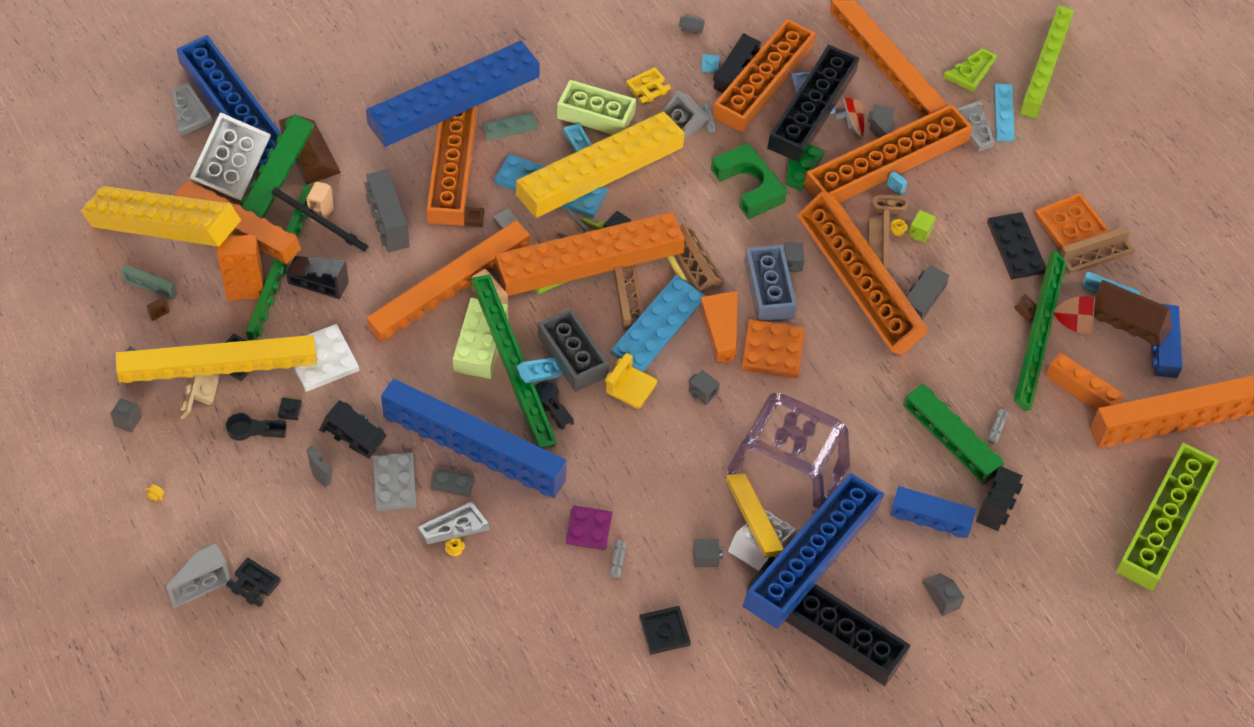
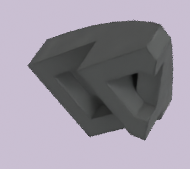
(318, 468)

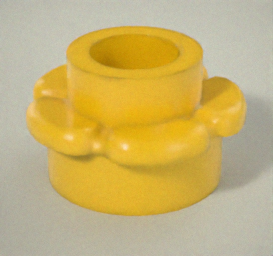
(898, 227)
(154, 493)
(454, 551)

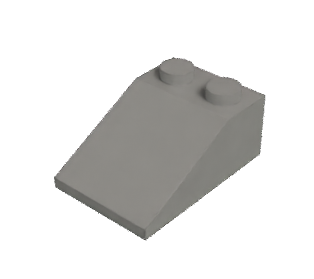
(199, 576)

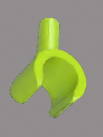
(599, 225)

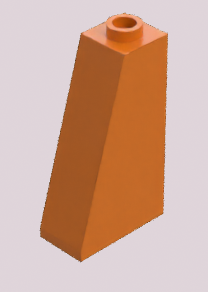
(720, 321)

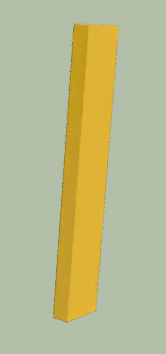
(754, 515)

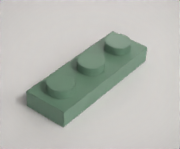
(509, 126)
(149, 282)

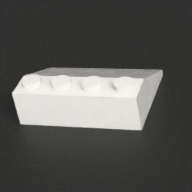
(230, 157)

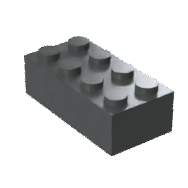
(387, 210)
(573, 349)

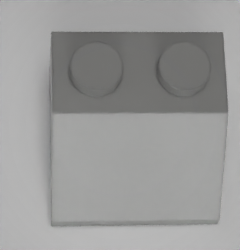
(686, 113)

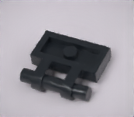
(255, 576)

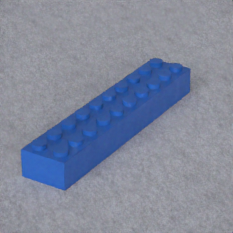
(224, 88)
(452, 93)
(474, 438)
(812, 551)

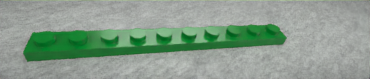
(277, 270)
(1040, 331)
(512, 357)

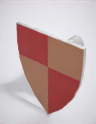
(853, 114)
(1077, 314)

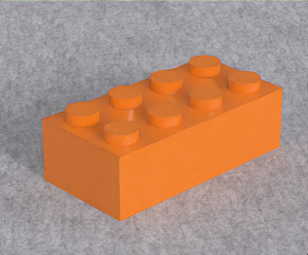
(241, 267)

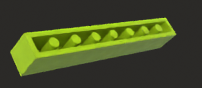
(1047, 62)

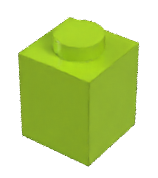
(922, 226)

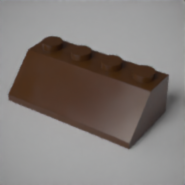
(315, 159)
(1132, 313)

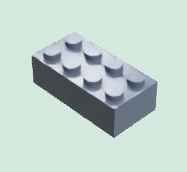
(770, 283)

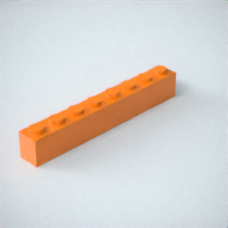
(270, 238)

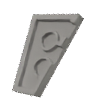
(189, 110)
(981, 134)
(457, 523)

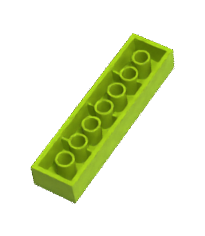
(1167, 517)

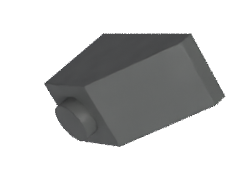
(881, 120)
(944, 593)

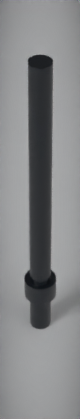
(350, 238)

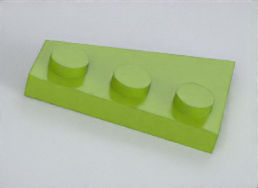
(972, 70)

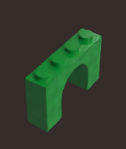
(747, 161)

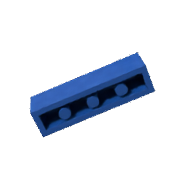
(1168, 356)
(933, 512)

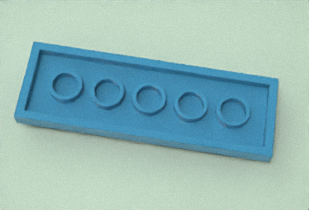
(517, 167)
(658, 323)

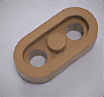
(890, 202)

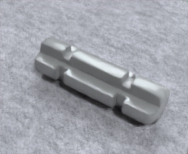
(710, 123)
(997, 426)
(617, 560)

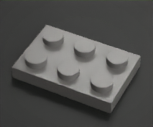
(394, 481)

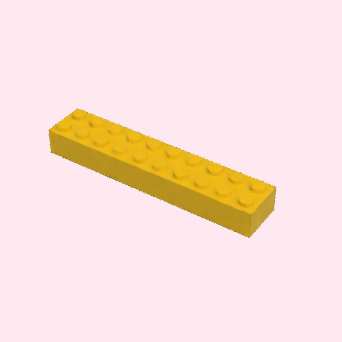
(599, 164)
(161, 215)

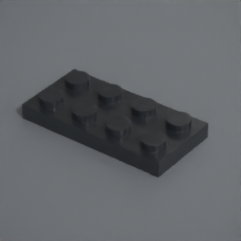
(1016, 245)

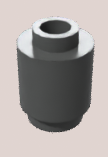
(691, 24)

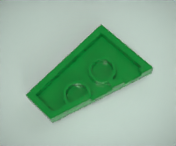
(797, 170)

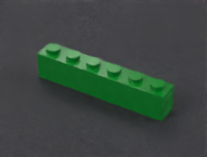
(278, 166)
(953, 433)

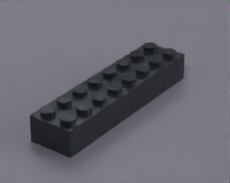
(813, 103)
(846, 632)

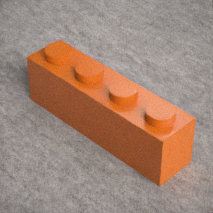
(1082, 383)

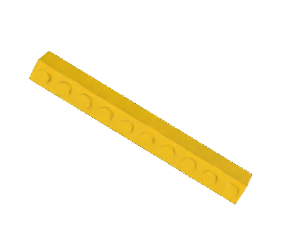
(215, 358)

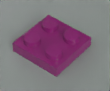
(589, 527)

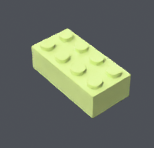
(595, 108)
(476, 348)

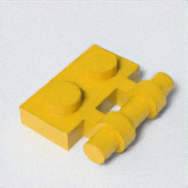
(646, 81)

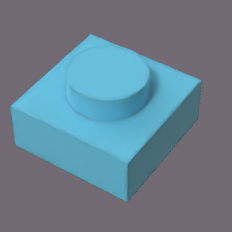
(710, 63)
(897, 183)

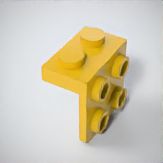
(629, 383)

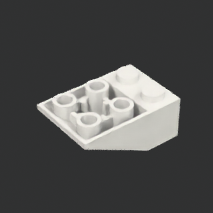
(746, 548)

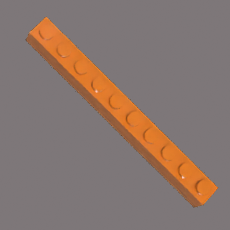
(887, 57)
(444, 283)

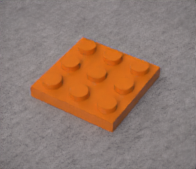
(1070, 220)
(773, 348)

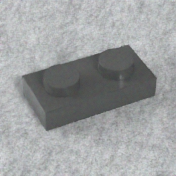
(452, 482)

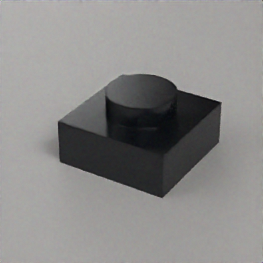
(289, 409)

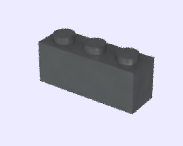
(927, 290)

